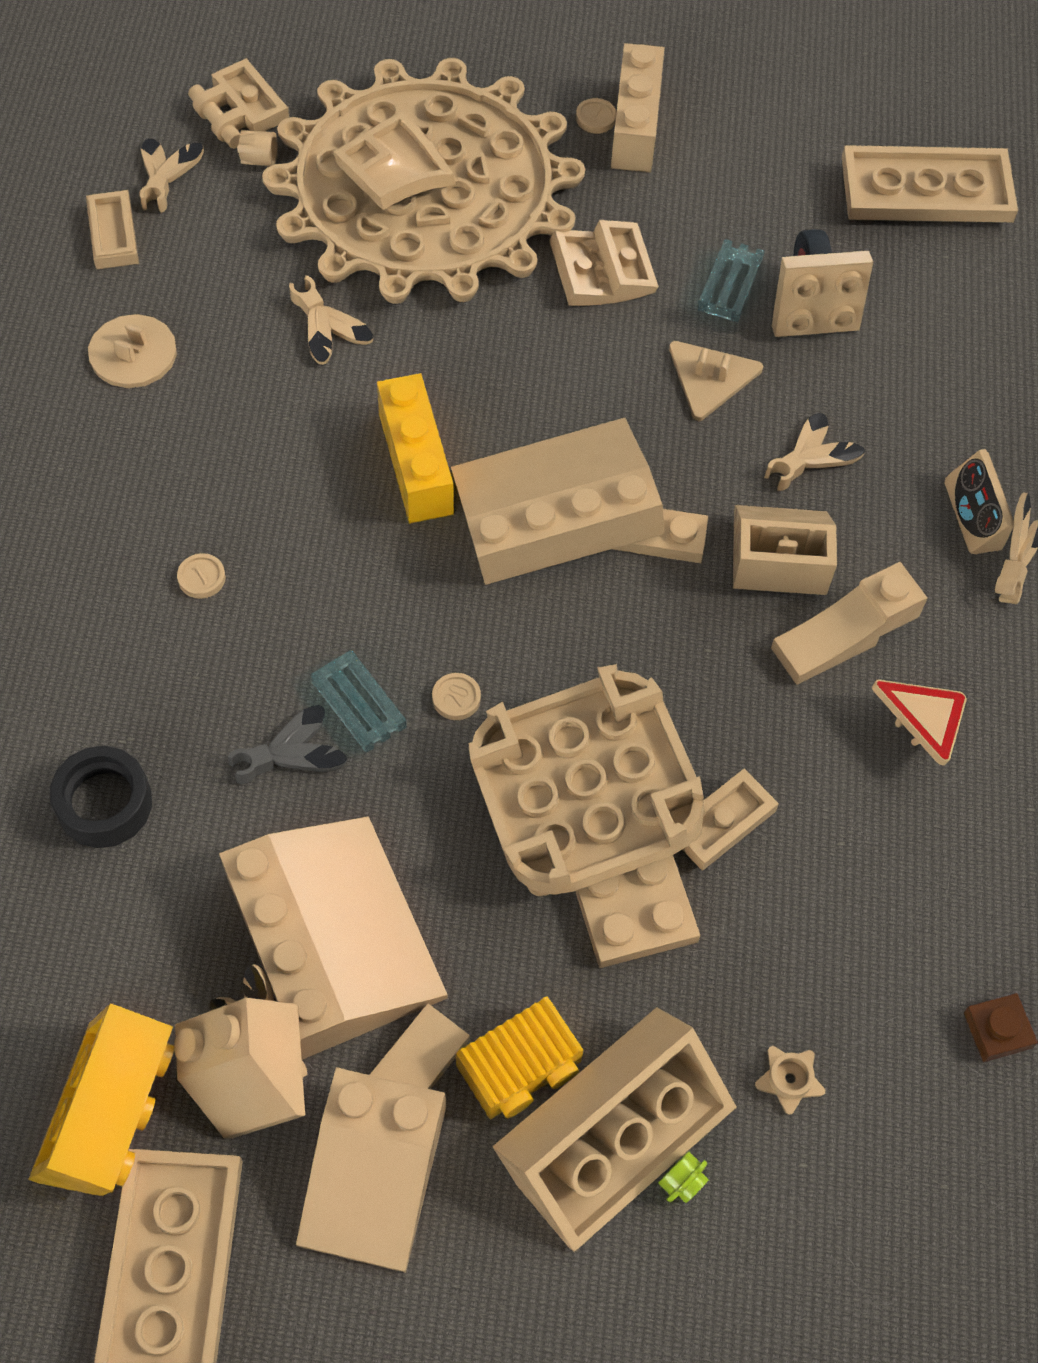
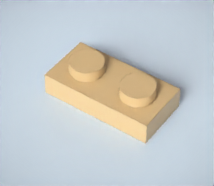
(682, 538)
(729, 817)

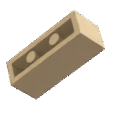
(637, 108)

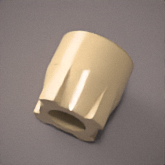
(258, 148)

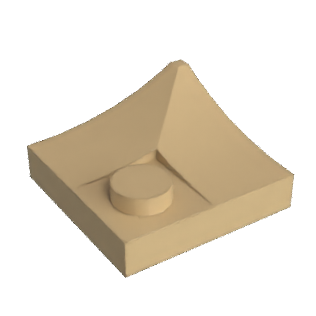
(393, 161)

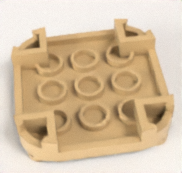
(587, 782)

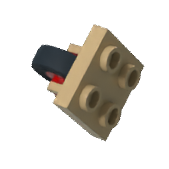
(820, 288)

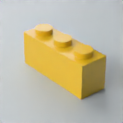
(415, 448)

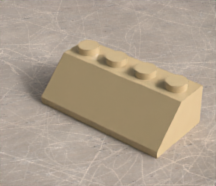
(616, 1126)

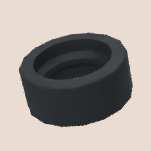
(85, 765)

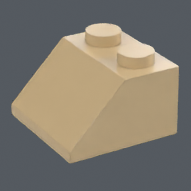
(243, 1064)

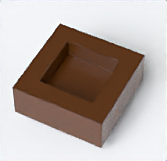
(1000, 1027)

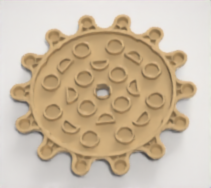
(441, 233)

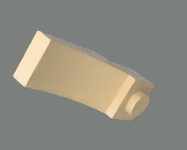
(850, 624)

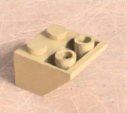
(783, 550)

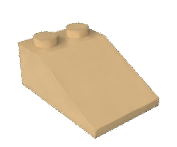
(371, 1169)

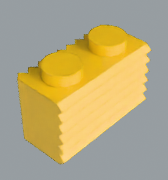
(520, 1059)

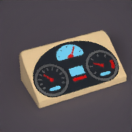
(980, 504)

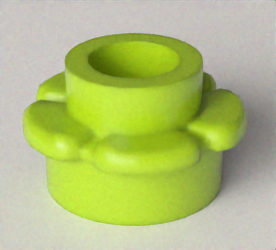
(684, 1178)

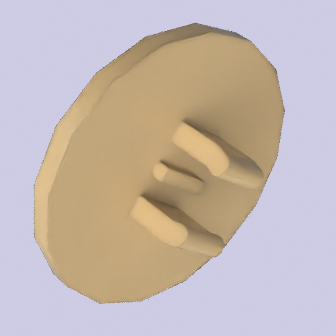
(132, 351)

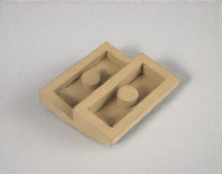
(603, 264)

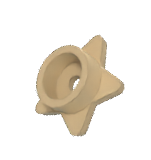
(797, 1065)

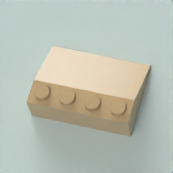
(558, 500)
(332, 930)

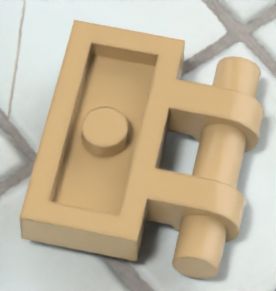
(249, 96)

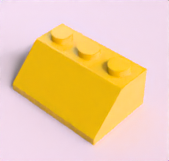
(104, 1103)

